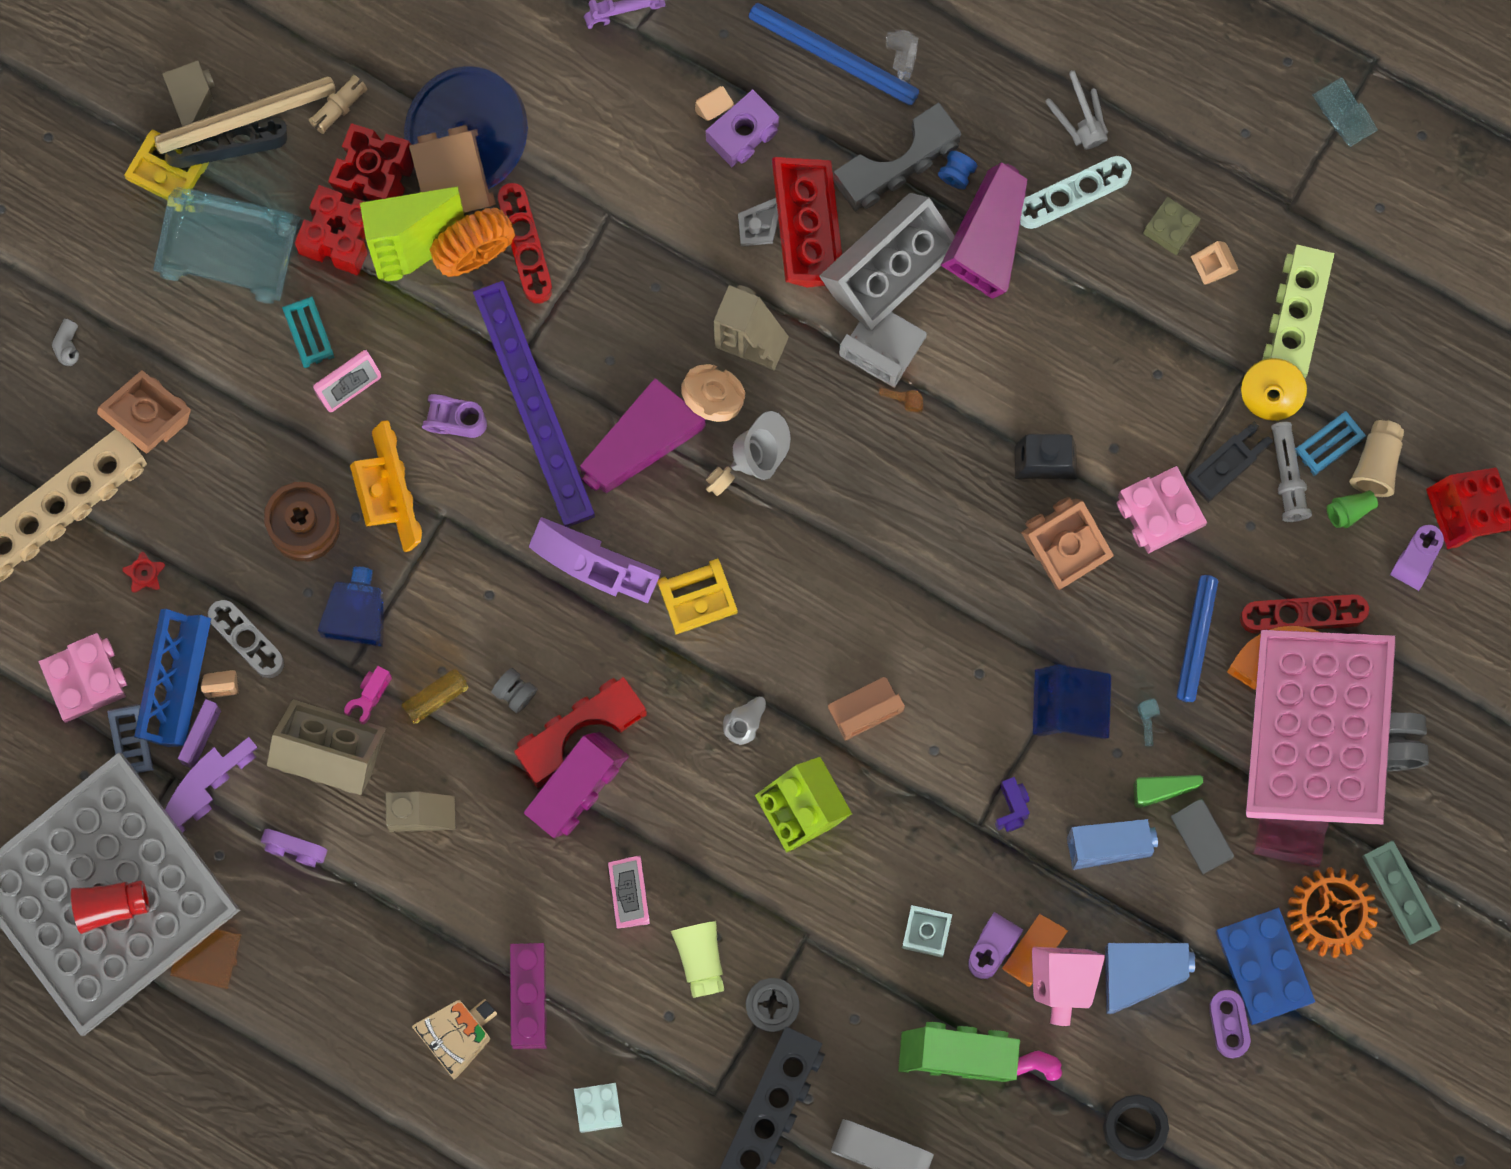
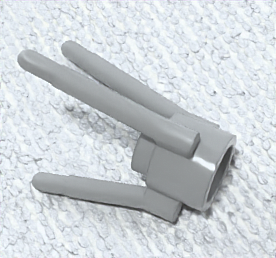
(1091, 130)

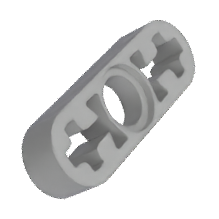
(255, 662)

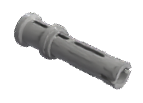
(1290, 488)

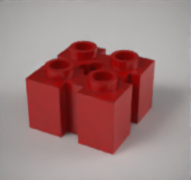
(366, 151)
(317, 237)

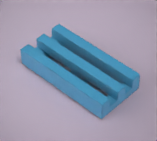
(1308, 460)

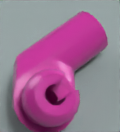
(1042, 1062)

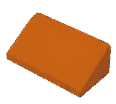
(1040, 934)

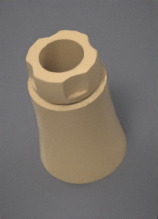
(1379, 459)

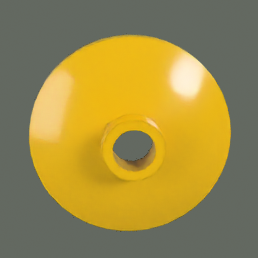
(1275, 375)

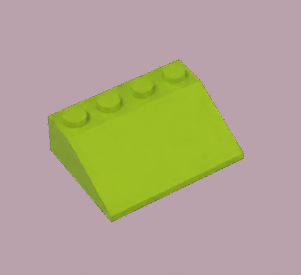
(404, 228)

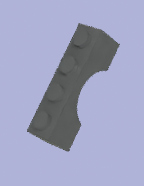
(865, 180)

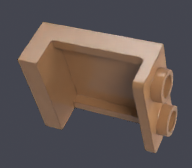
(452, 163)

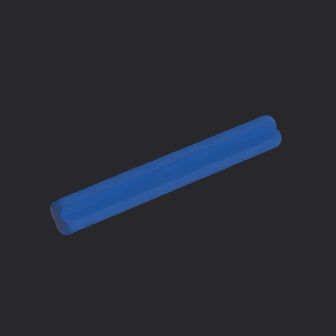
(1197, 638)

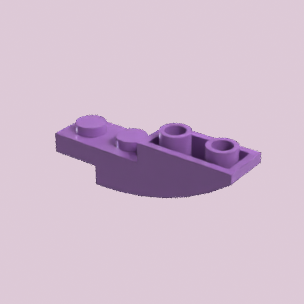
(592, 564)
(191, 795)

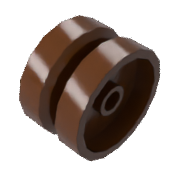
(300, 502)

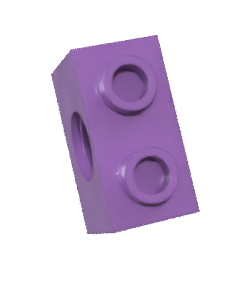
(749, 112)

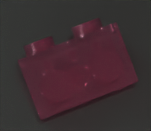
(1291, 840)

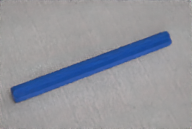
(834, 54)

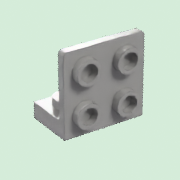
(885, 348)

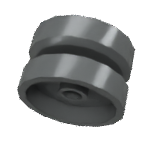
(1404, 749)

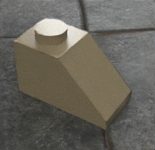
(190, 91)
(420, 811)

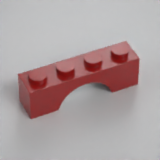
(613, 707)

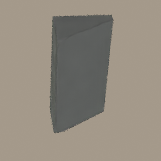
(1202, 836)

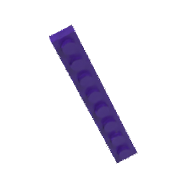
(534, 404)

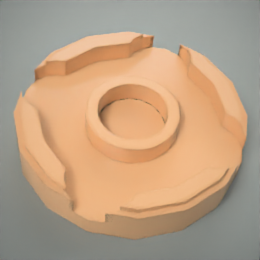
(713, 393)

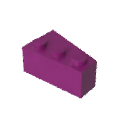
(576, 784)

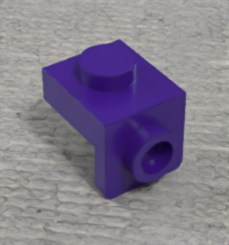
(1016, 799)

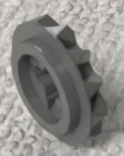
(761, 993)

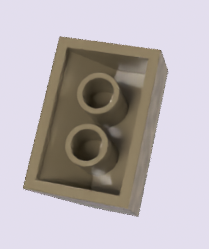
(325, 747)

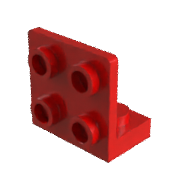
(1470, 506)

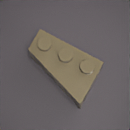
(748, 328)

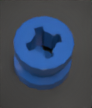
(957, 170)

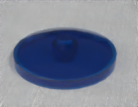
(482, 103)

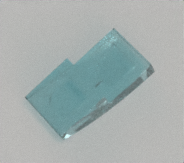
(1344, 112)

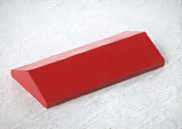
(806, 218)

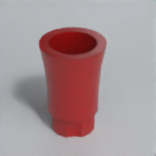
(108, 904)

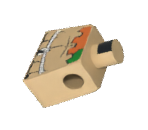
(456, 1034)

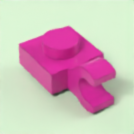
(373, 688)

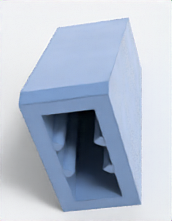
(1110, 843)
(1143, 971)

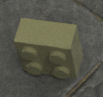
(1172, 226)

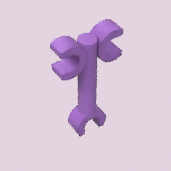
(601, 11)

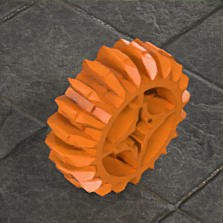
(472, 242)
(1336, 926)

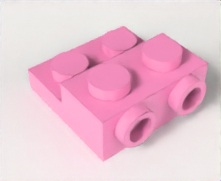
(1160, 509)
(83, 677)

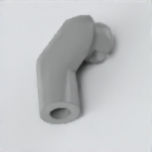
(63, 345)

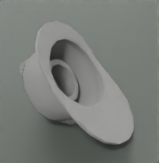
(762, 446)

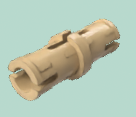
(338, 104)

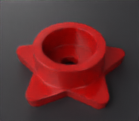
(144, 564)

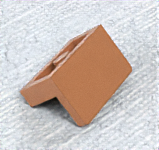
(865, 708)

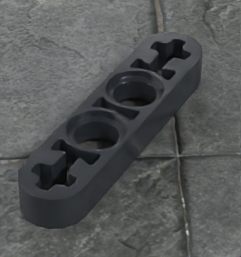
(228, 148)

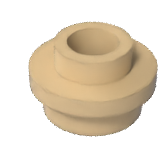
(719, 480)

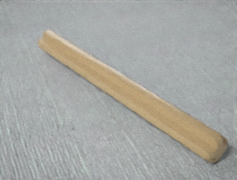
(244, 114)

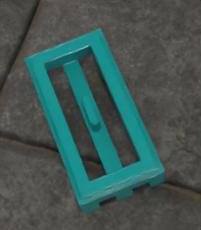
(317, 356)

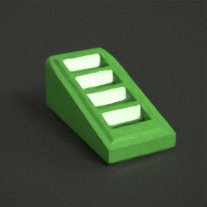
(1157, 789)

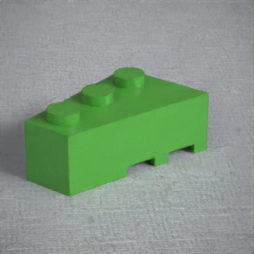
(959, 1052)

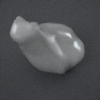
(744, 721)

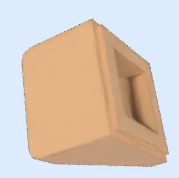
(713, 104)
(1214, 262)
(220, 684)

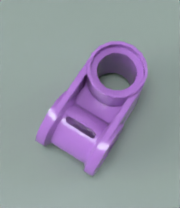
(447, 417)
(1416, 560)
(996, 942)

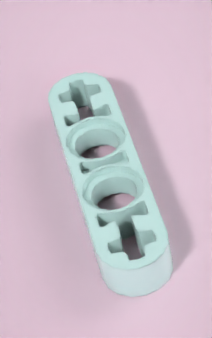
(1076, 196)

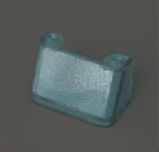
(226, 242)

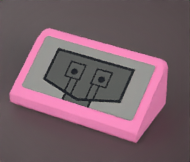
(347, 381)
(628, 892)

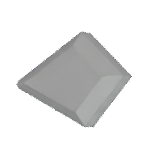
(758, 224)

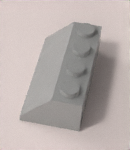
(890, 260)

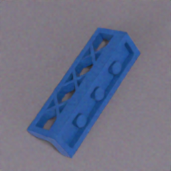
(183, 679)

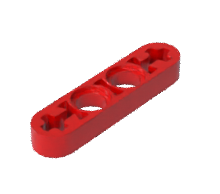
(524, 243)
(1303, 608)

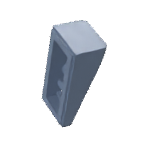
(118, 741)

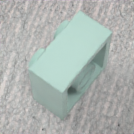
(927, 931)
(598, 1107)

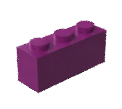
(528, 996)

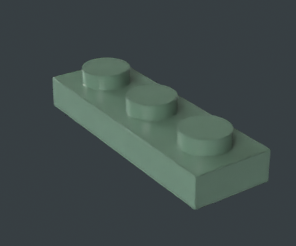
(1401, 893)

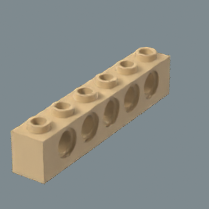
(62, 488)

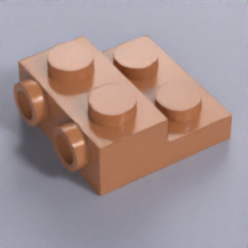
(145, 412)
(1067, 542)

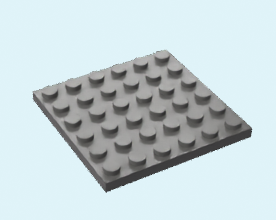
(96, 837)

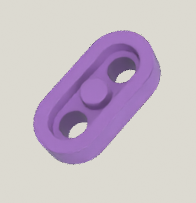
(306, 852)
(1229, 1024)

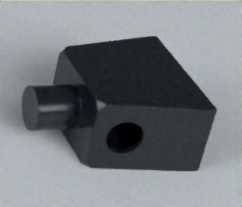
(1046, 457)

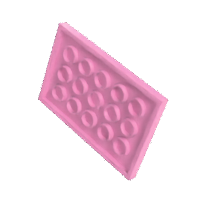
(1321, 727)

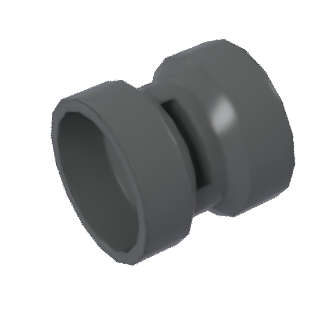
(514, 690)

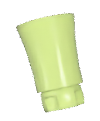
(700, 958)

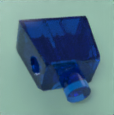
(354, 611)

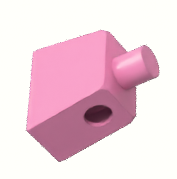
(1065, 979)

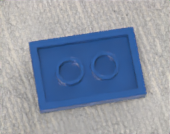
(1265, 966)

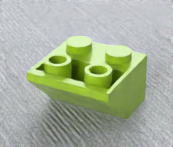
(803, 803)

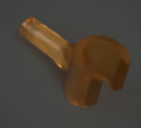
(912, 398)

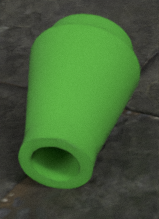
(1349, 509)

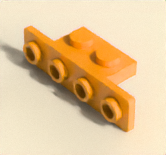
(384, 490)

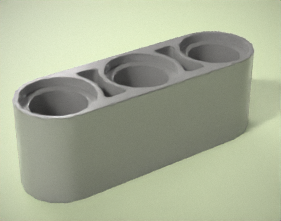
(877, 1149)

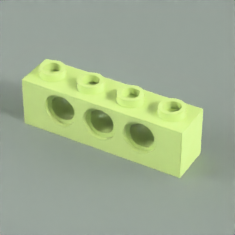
(1315, 267)

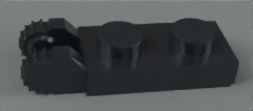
(1227, 463)

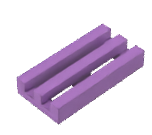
(199, 734)

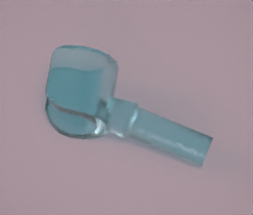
(1147, 710)

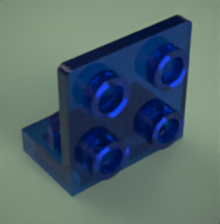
(1071, 702)

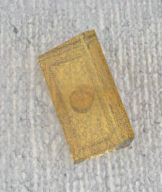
(435, 696)

